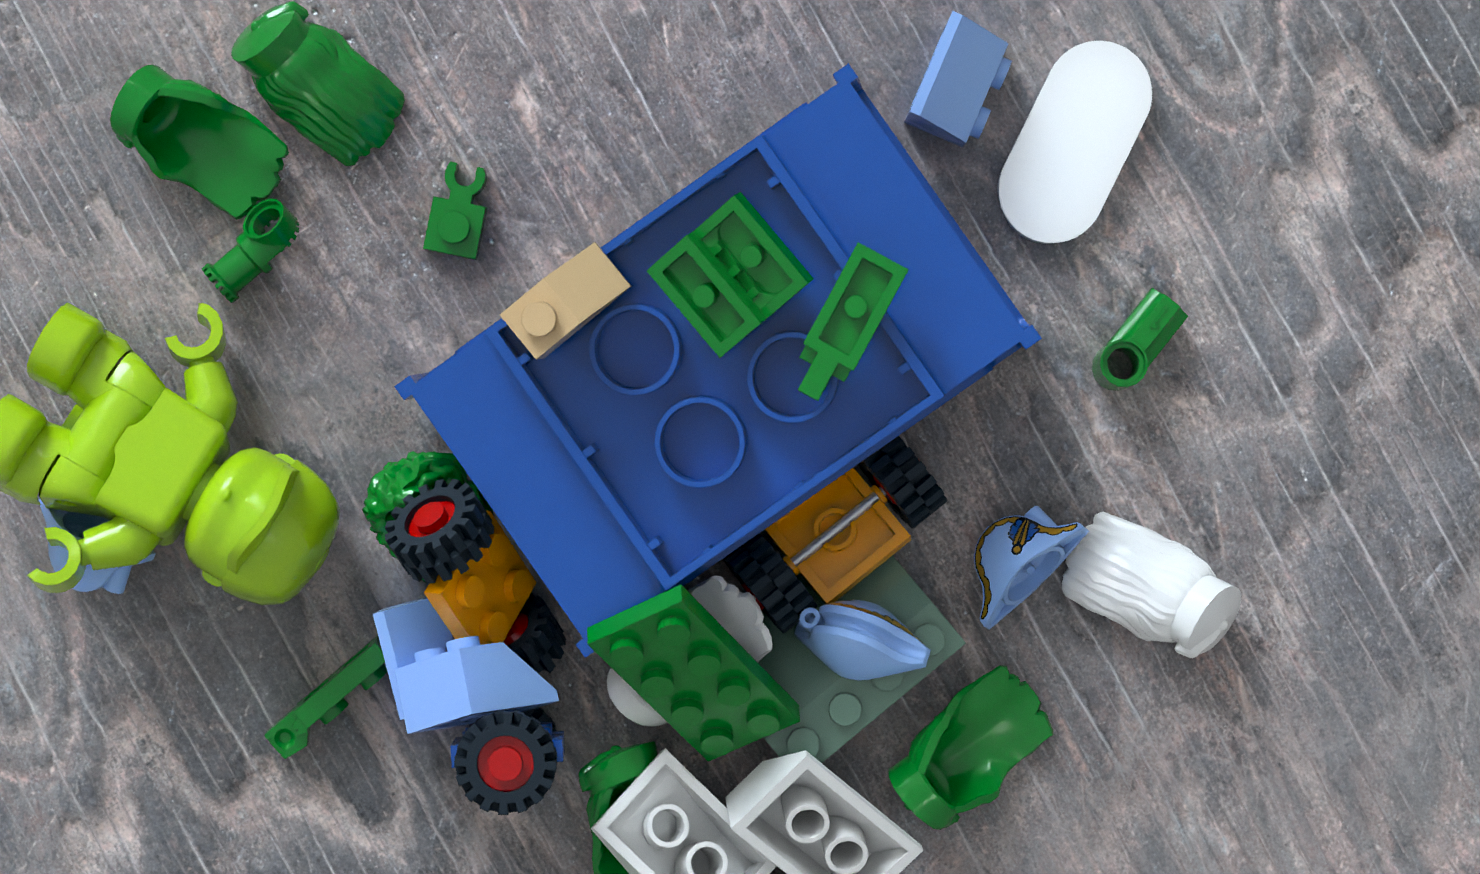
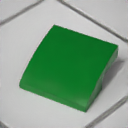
(730, 274)

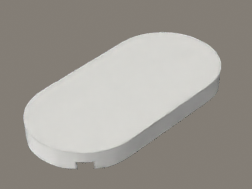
(1074, 142)

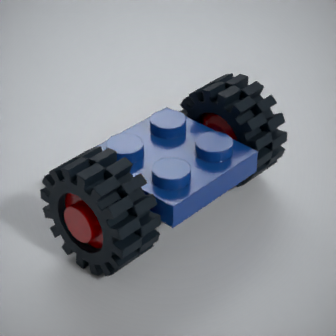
(508, 759)

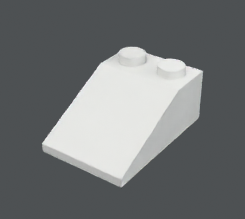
(675, 827)

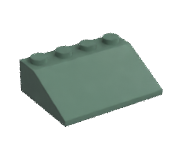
(839, 707)

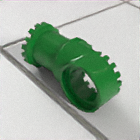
(253, 249)

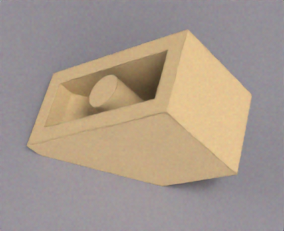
(565, 301)

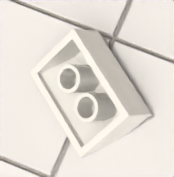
(815, 821)

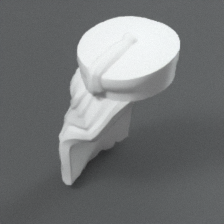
(1150, 586)
(737, 615)

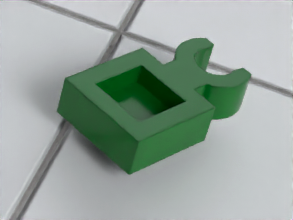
(455, 222)

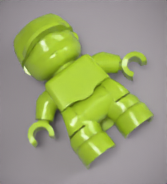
(157, 462)

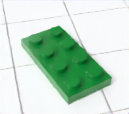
(693, 673)

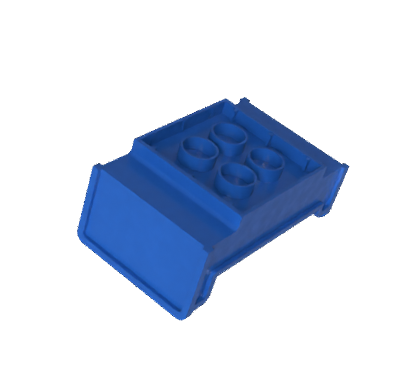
(654, 458)

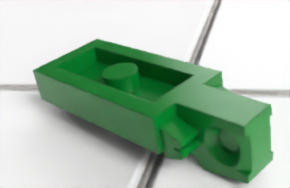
(849, 318)
(327, 699)

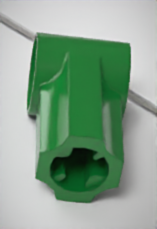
(1140, 338)

